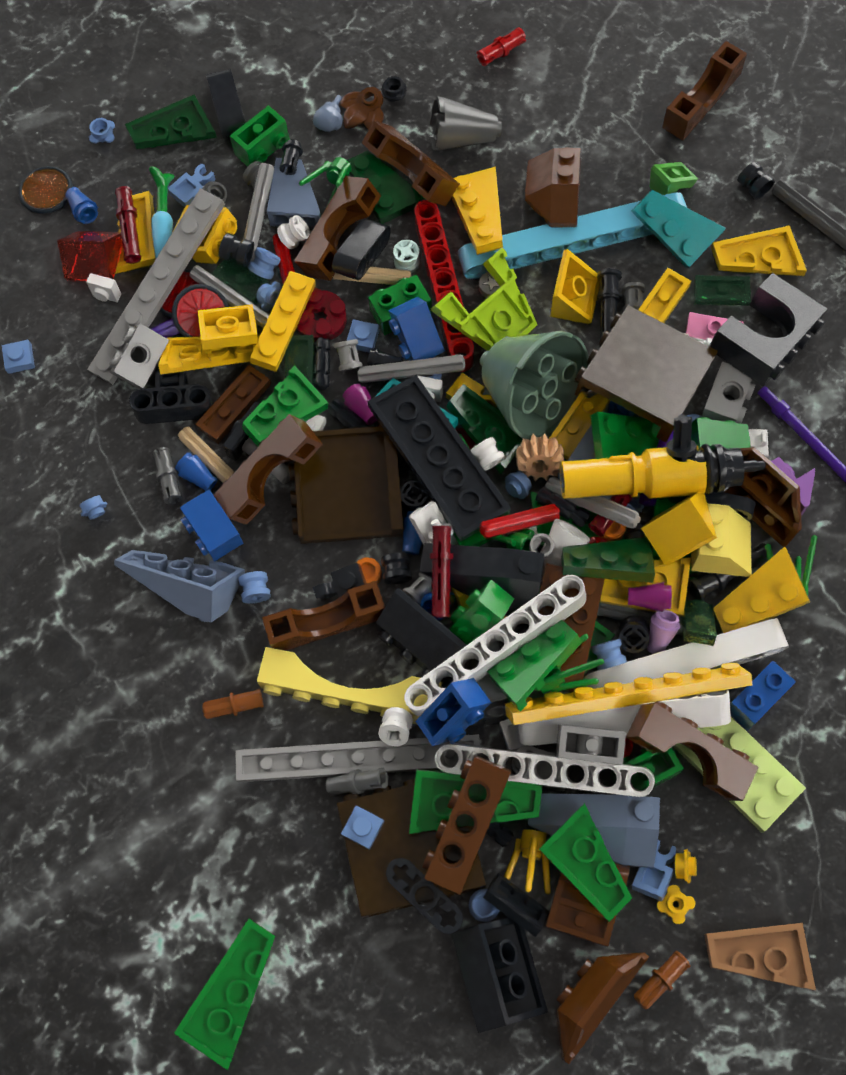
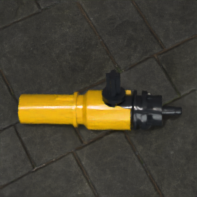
(659, 472)

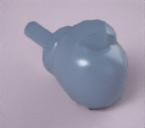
(328, 116)

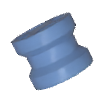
(264, 263)
(254, 587)
(610, 653)

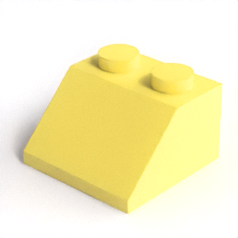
(730, 550)

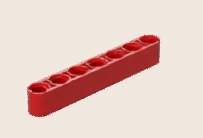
(441, 273)

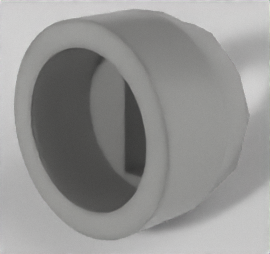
(537, 540)

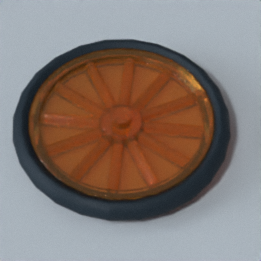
(44, 189)

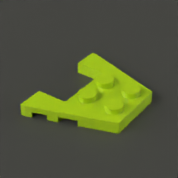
(498, 316)

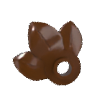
(362, 111)

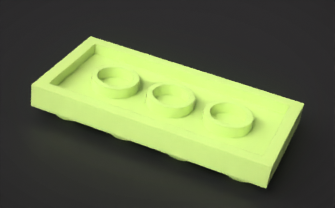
(772, 785)

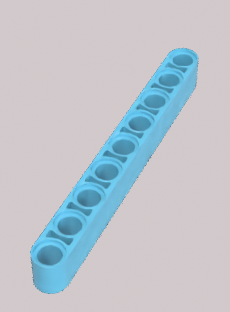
(548, 242)

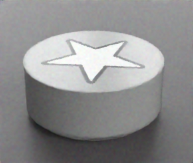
(487, 285)

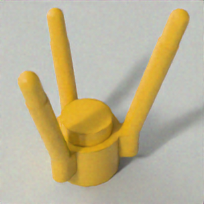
(529, 845)

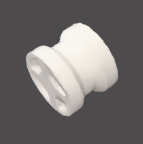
(293, 232)
(487, 454)
(395, 726)

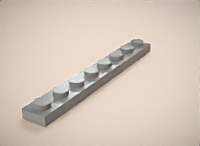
(160, 278)
(341, 758)

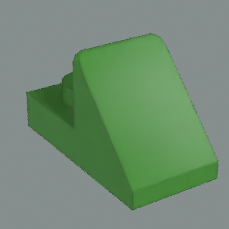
(671, 177)

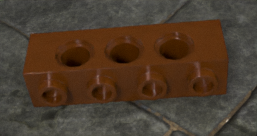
(451, 873)

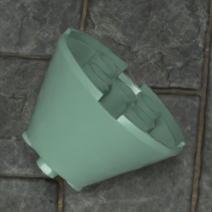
(534, 379)

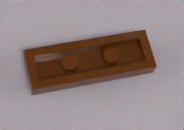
(233, 404)

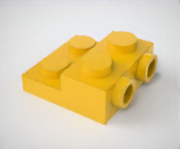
(209, 248)
(227, 327)

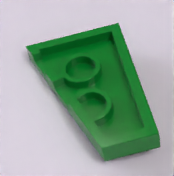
(292, 397)

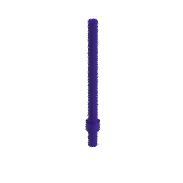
(782, 410)

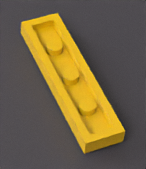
(282, 321)

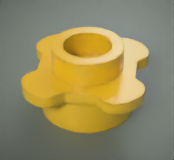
(685, 866)
(685, 904)

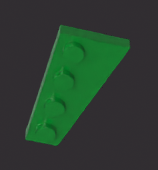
(435, 790)
(223, 1004)

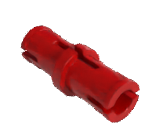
(501, 46)

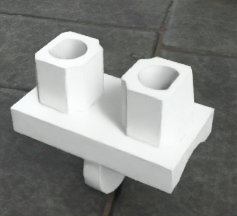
(425, 518)

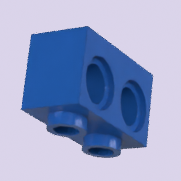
(761, 696)

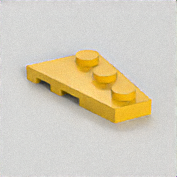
(145, 209)
(761, 253)
(764, 595)

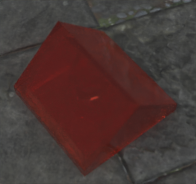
(90, 253)

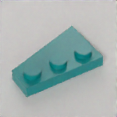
(677, 227)

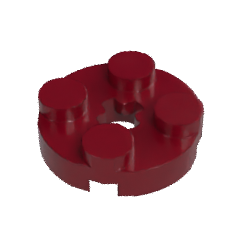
(333, 309)

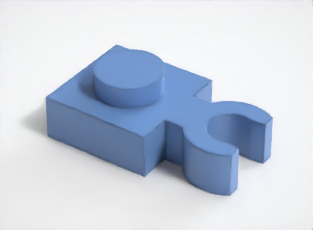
(188, 186)
(655, 880)

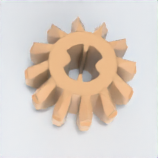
(539, 457)

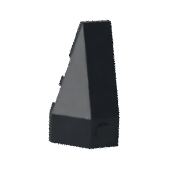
(475, 566)

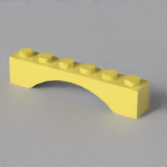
(287, 674)

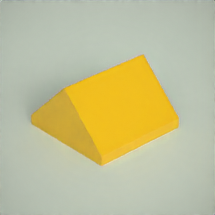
(575, 290)
(681, 529)

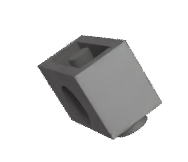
(152, 346)
(732, 383)
(590, 744)

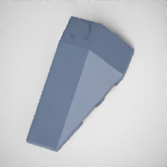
(191, 587)
(624, 822)

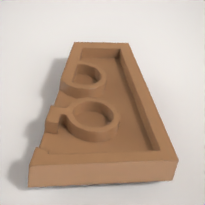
(764, 953)

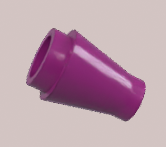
(357, 400)
(651, 596)

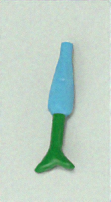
(161, 221)

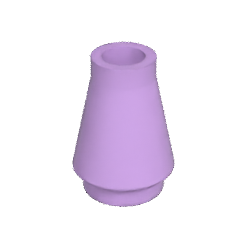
(662, 630)

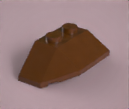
(555, 186)
(775, 498)
(592, 998)

